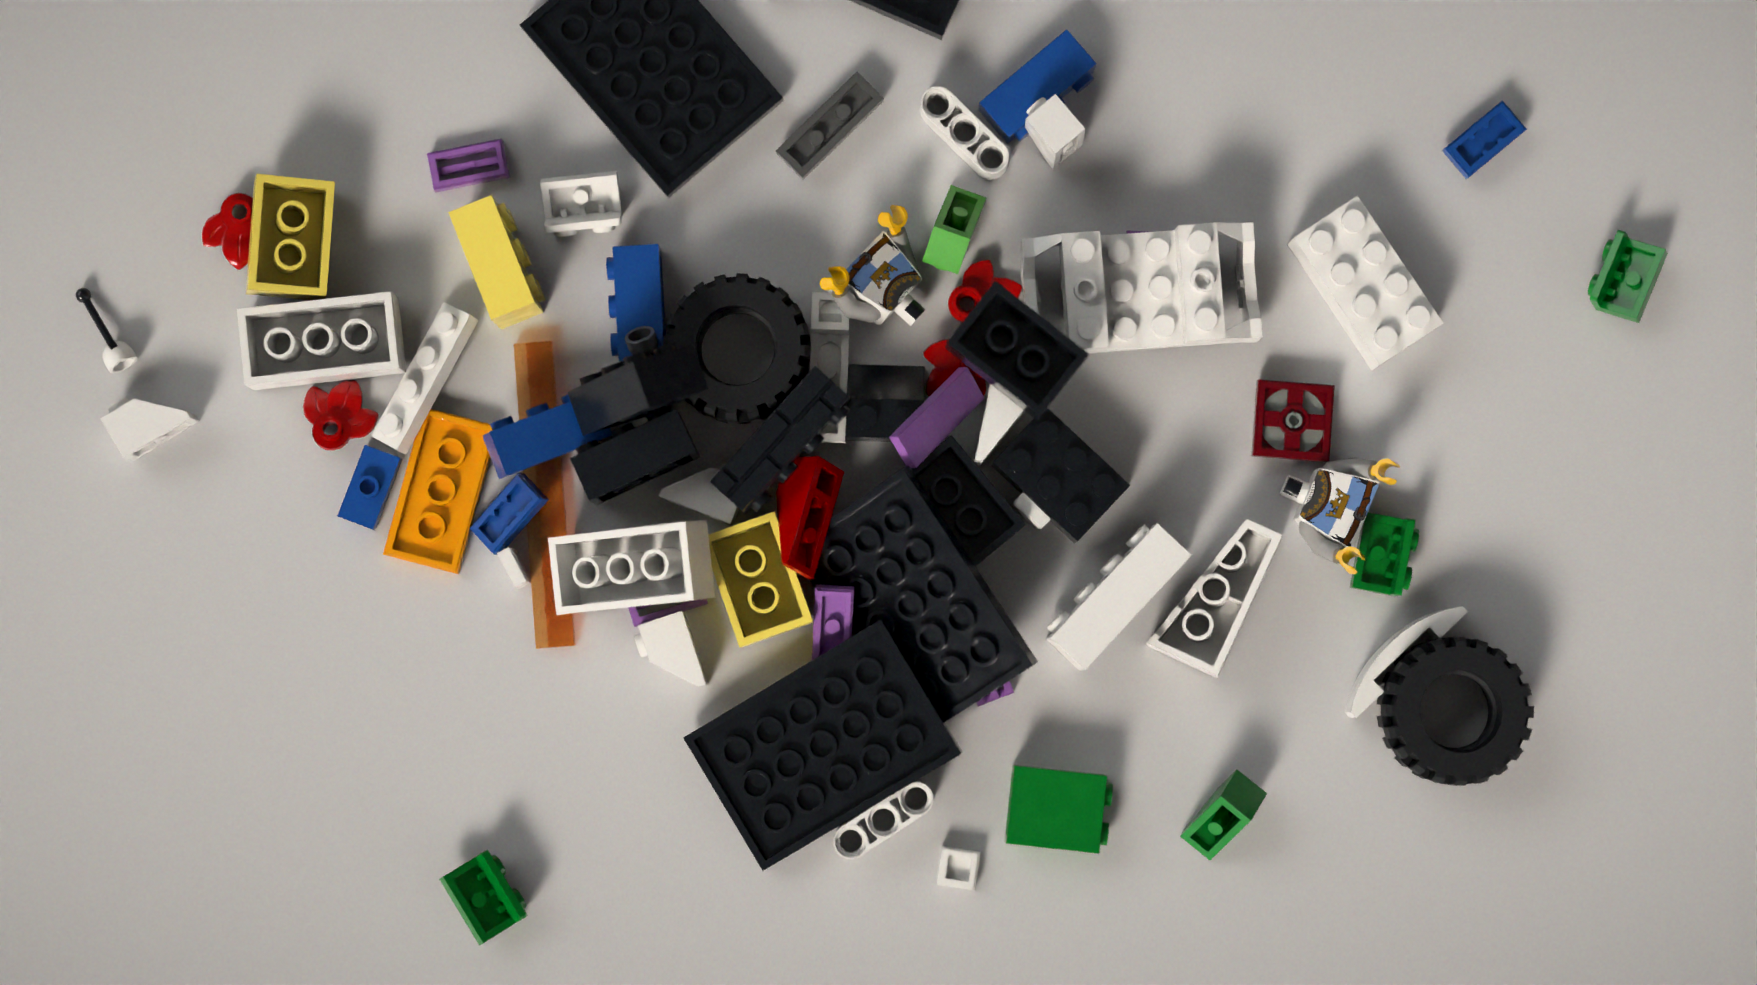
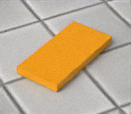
(440, 492)

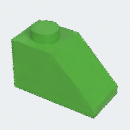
(953, 229)

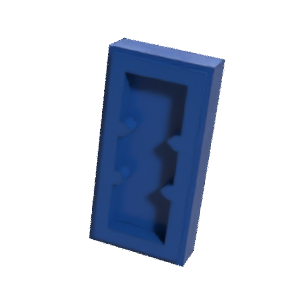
(1484, 139)
(369, 487)
(509, 513)

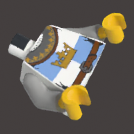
(880, 276)
(1336, 505)

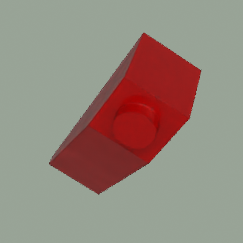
(805, 512)

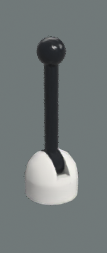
(117, 354)

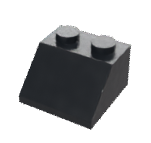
(881, 399)

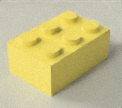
(290, 237)
(498, 261)
(754, 584)

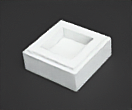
(1030, 512)
(514, 567)
(958, 867)

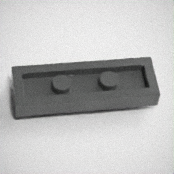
(829, 125)

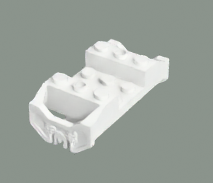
(1148, 287)

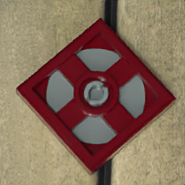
(1292, 420)

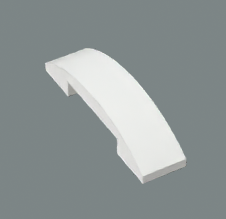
(830, 351)
(1365, 689)

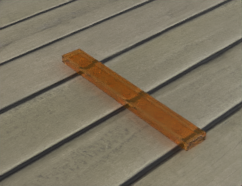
(535, 387)

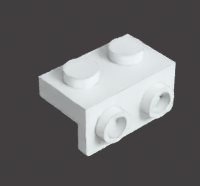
(581, 203)

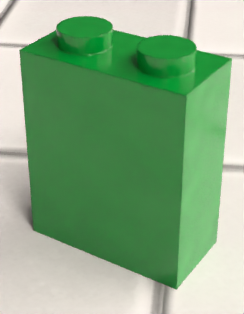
(1057, 809)

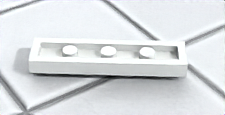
(424, 378)

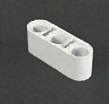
(959, 115)
(870, 834)

